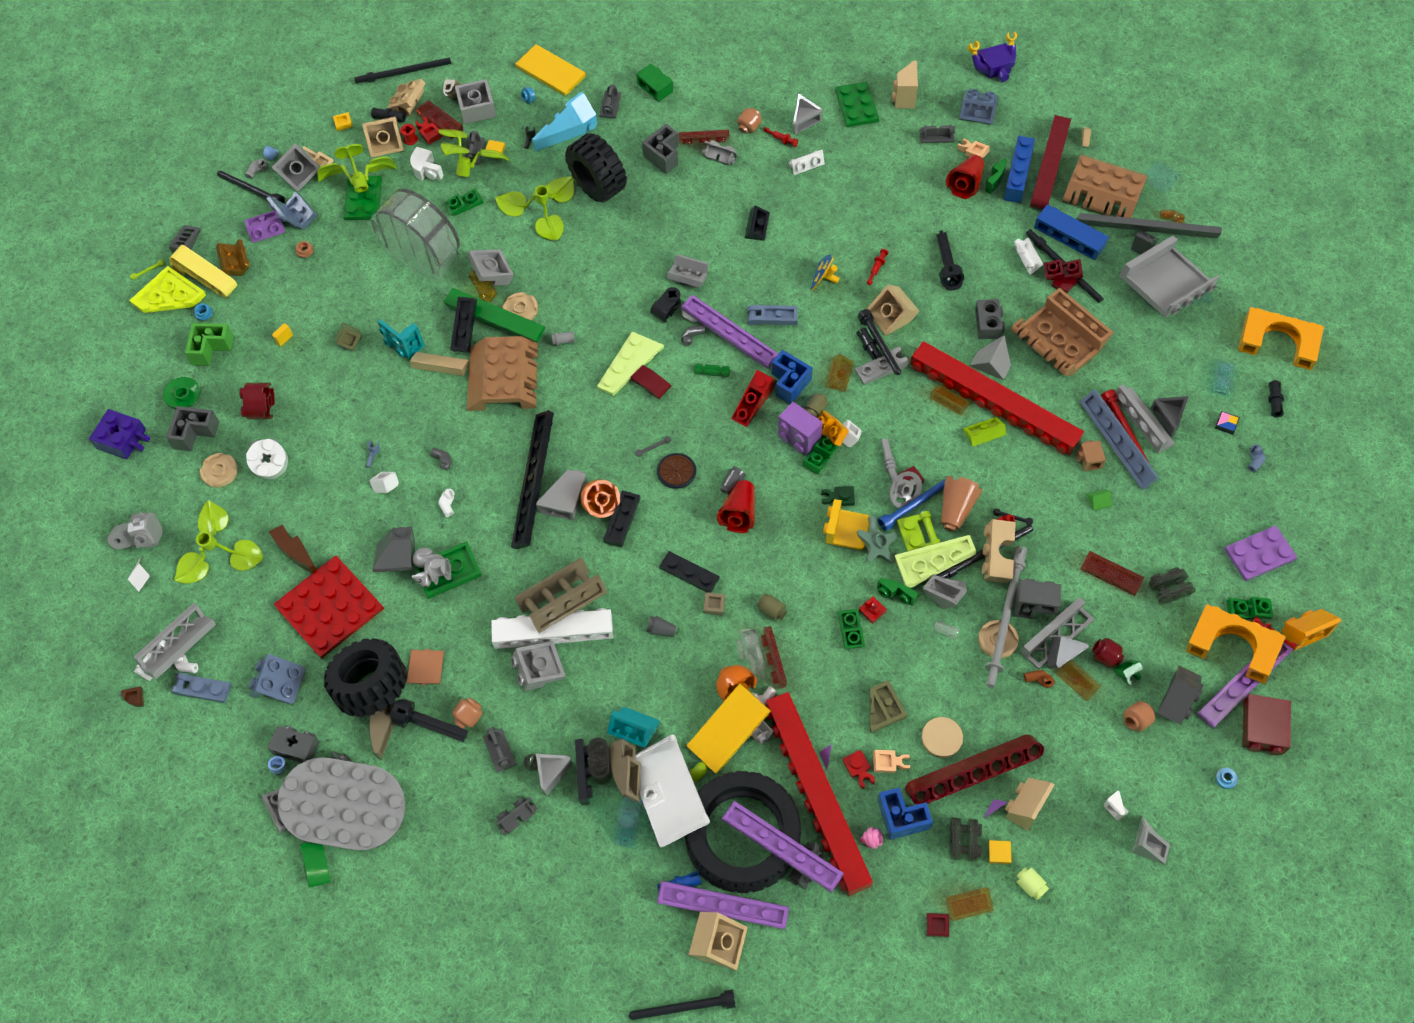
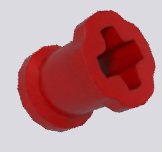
(408, 132)

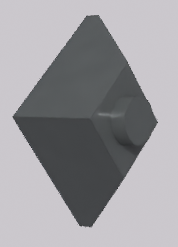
(395, 550)

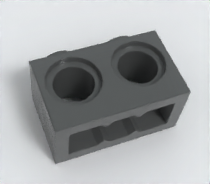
(986, 320)

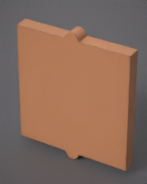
(425, 667)

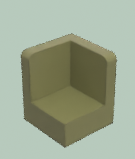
(348, 336)

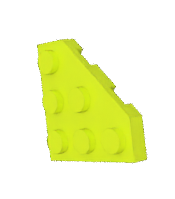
(167, 292)

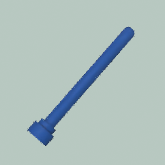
(889, 520)

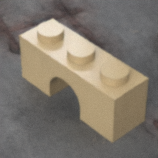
(995, 566)

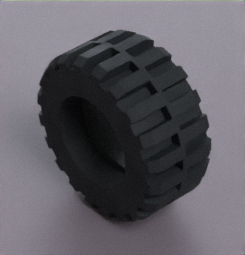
(596, 167)
(374, 692)

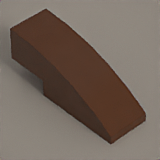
(292, 548)

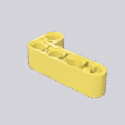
(189, 262)

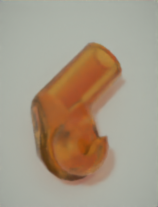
(1172, 214)

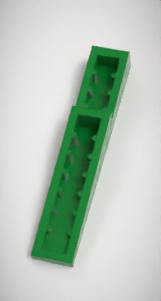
(499, 317)

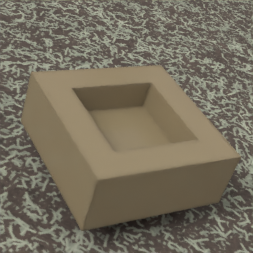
(714, 603)

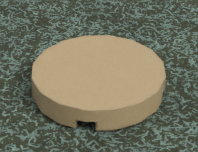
(515, 302)
(224, 469)
(988, 637)
(942, 737)

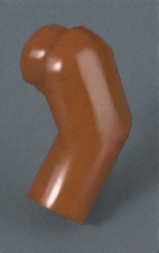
(1040, 677)

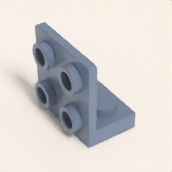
(978, 106)

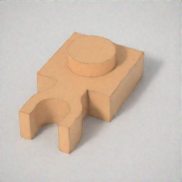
(974, 149)
(886, 761)

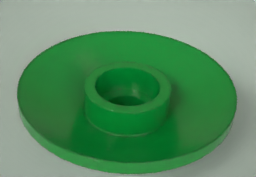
(178, 387)

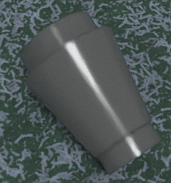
(733, 476)
(661, 627)

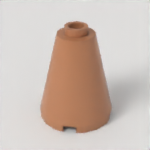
(958, 501)

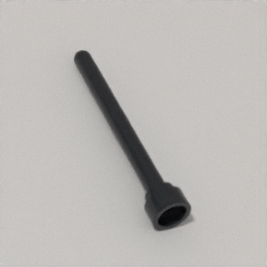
(249, 187)
(866, 318)
(725, 999)

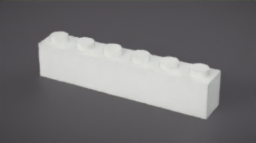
(574, 628)

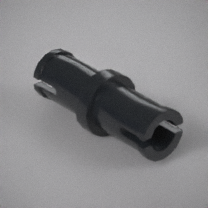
(382, 114)
(869, 344)
(1276, 398)

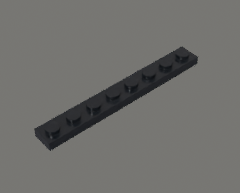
(532, 480)

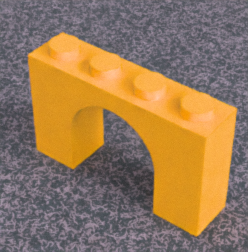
(1305, 335)
(1264, 642)

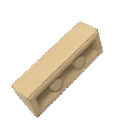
(439, 363)

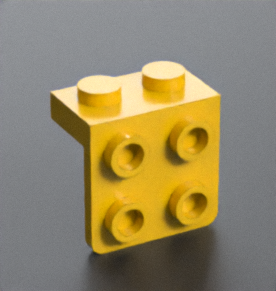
(844, 526)

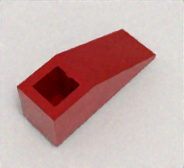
(754, 397)

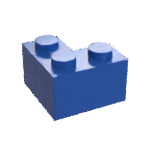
(793, 376)
(901, 819)

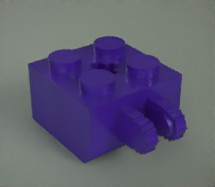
(119, 434)

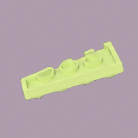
(633, 354)
(931, 560)

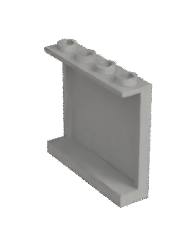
(1167, 278)

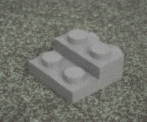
(491, 266)
(537, 665)

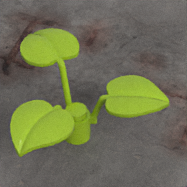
(464, 164)
(358, 179)
(548, 227)
(212, 519)

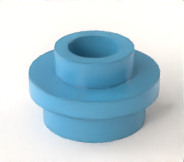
(528, 95)
(201, 308)
(1222, 782)

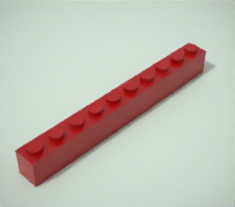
(996, 398)
(818, 794)

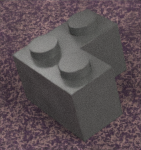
(661, 147)
(188, 424)
(1036, 597)
(1182, 691)

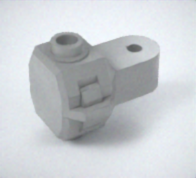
(142, 531)

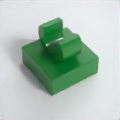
(1128, 669)

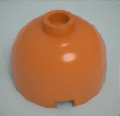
(600, 498)
(731, 677)

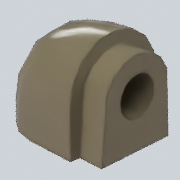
(449, 88)

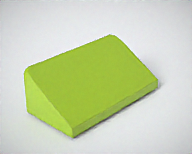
(985, 431)

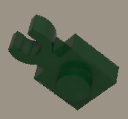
(843, 493)

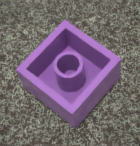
(799, 428)

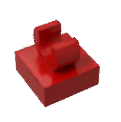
(872, 609)

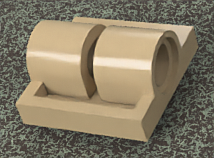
(407, 96)

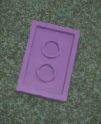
(1260, 553)

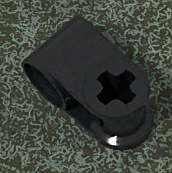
(666, 304)

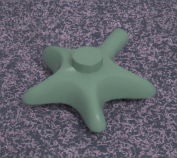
(877, 542)

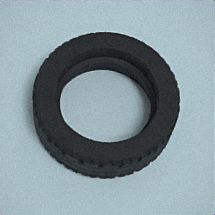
(752, 786)

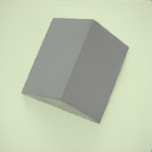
(296, 167)

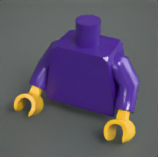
(995, 60)

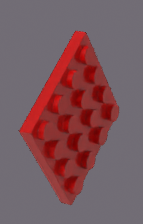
(328, 606)

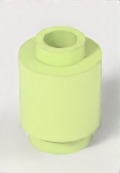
(1032, 883)

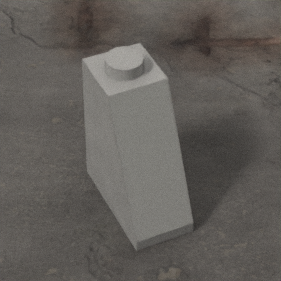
(564, 496)

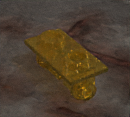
(485, 288)

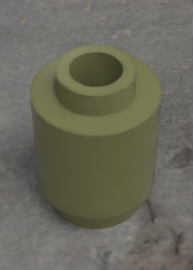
(816, 404)
(772, 607)

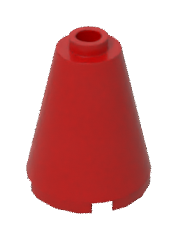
(966, 177)
(739, 508)

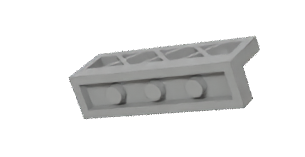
(1144, 419)
(1054, 626)
(176, 645)

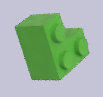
(205, 339)

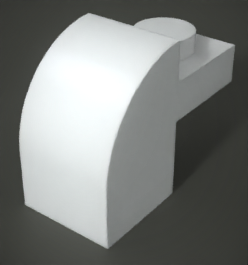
(422, 165)

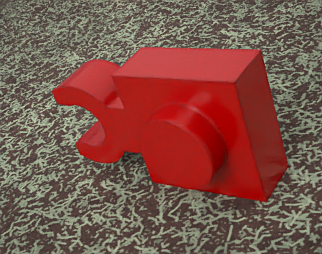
(428, 131)
(857, 766)

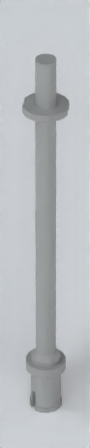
(995, 667)

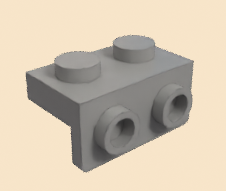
(688, 271)

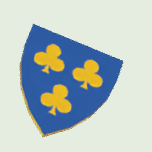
(824, 271)

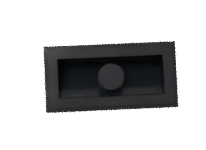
(757, 223)

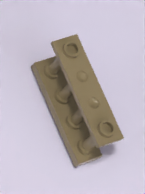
(566, 604)

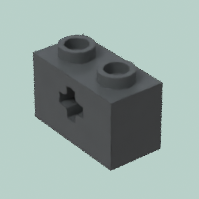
(302, 751)

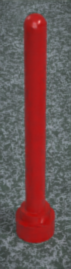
(1110, 397)

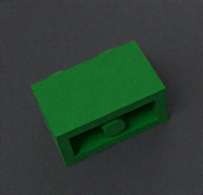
(654, 82)

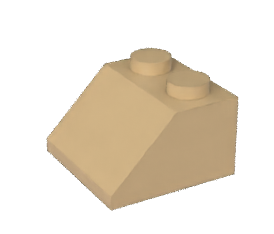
(906, 87)
(383, 136)
(892, 309)
(1028, 802)
(718, 940)

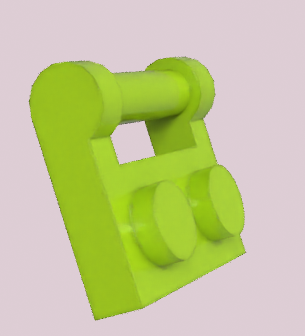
(912, 534)

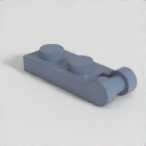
(772, 315)
(201, 688)

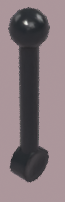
(997, 512)

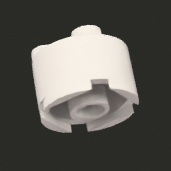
(257, 463)

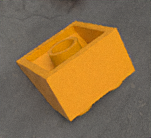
(1310, 627)

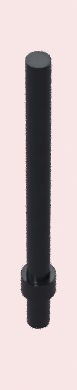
(371, 77)
(1040, 242)
(952, 571)

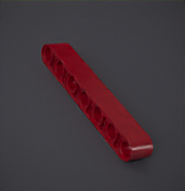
(1050, 162)
(983, 768)

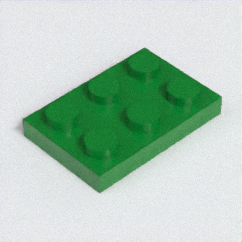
(857, 104)
(363, 204)
(463, 569)

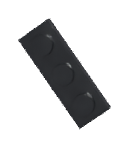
(463, 324)
(622, 519)
(689, 572)
(584, 790)

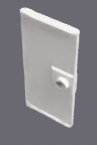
(669, 792)

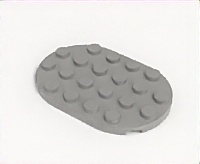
(341, 804)

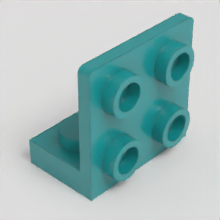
(405, 343)
(632, 726)

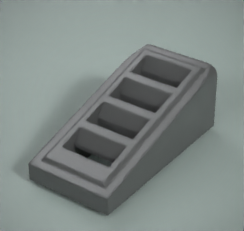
(175, 244)

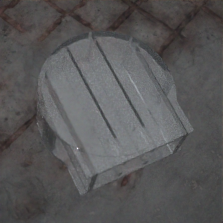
(417, 234)

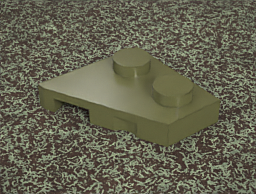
(884, 707)

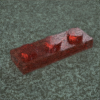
(438, 117)
(702, 136)
(1112, 573)
(773, 657)

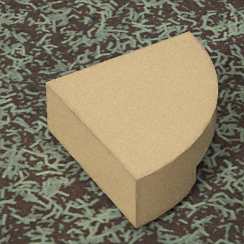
(1086, 133)

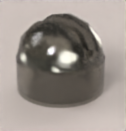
(533, 767)

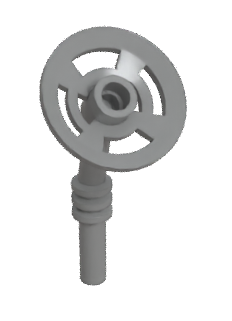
(902, 487)

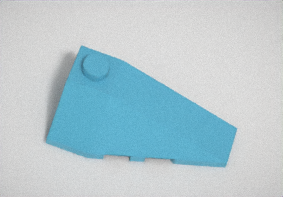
(571, 122)

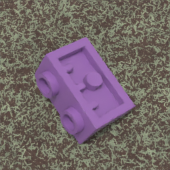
(264, 226)

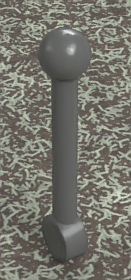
(639, 453)

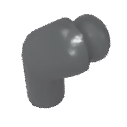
(687, 336)
(443, 456)

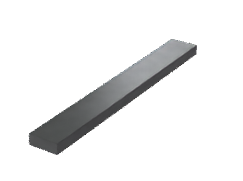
(1150, 225)

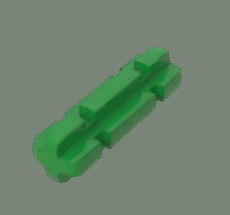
(713, 370)

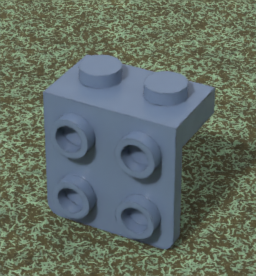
(295, 211)
(276, 679)

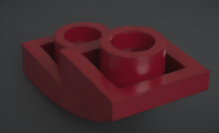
(1063, 271)
(651, 381)

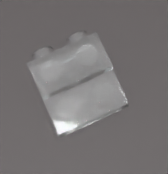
(750, 652)

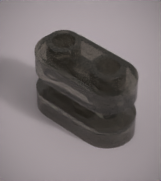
(1174, 576)
(599, 760)
(973, 831)

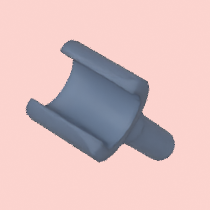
(373, 450)

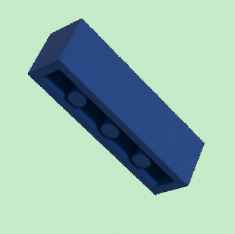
(1019, 169)
(1071, 232)

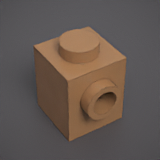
(1091, 455)

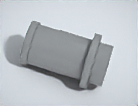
(561, 338)

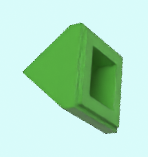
(1100, 499)

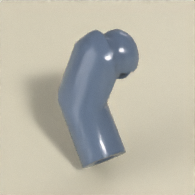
(1257, 456)

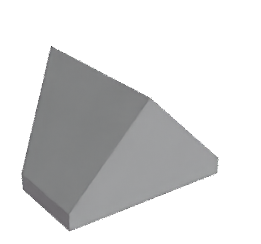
(806, 114)
(993, 359)
(945, 591)
(551, 770)
(1149, 843)

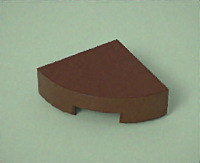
(134, 696)

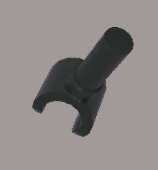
(529, 134)

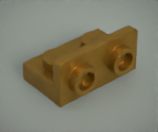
(233, 258)

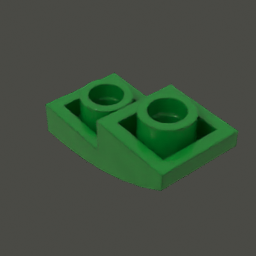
(997, 174)
(461, 204)
(821, 454)
(891, 588)
(1251, 608)
(851, 629)
(315, 864)

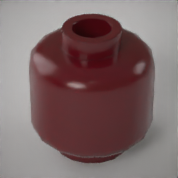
(1108, 652)

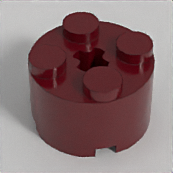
(257, 400)

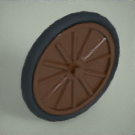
(676, 470)

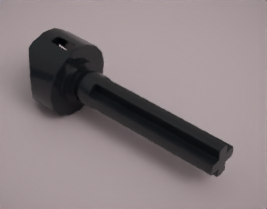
(950, 271)
(424, 720)

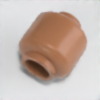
(749, 120)
(467, 713)
(1139, 716)

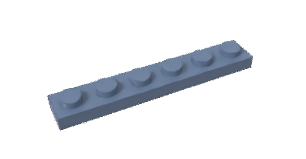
(1119, 439)

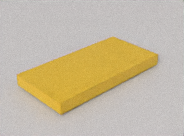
(550, 70)
(728, 728)

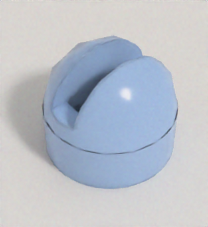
(270, 153)
(278, 762)

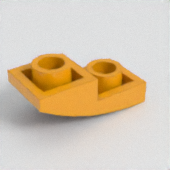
(833, 428)

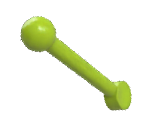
(133, 276)

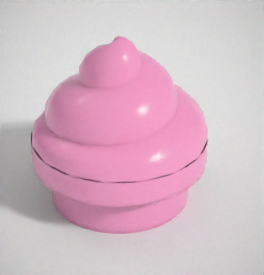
(872, 838)

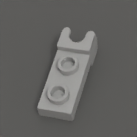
(879, 367)

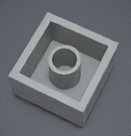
(475, 101)

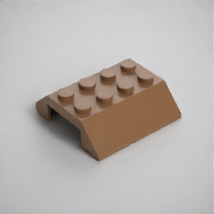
(1105, 184)
(1064, 333)
(502, 372)

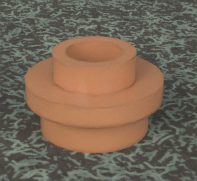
(304, 245)

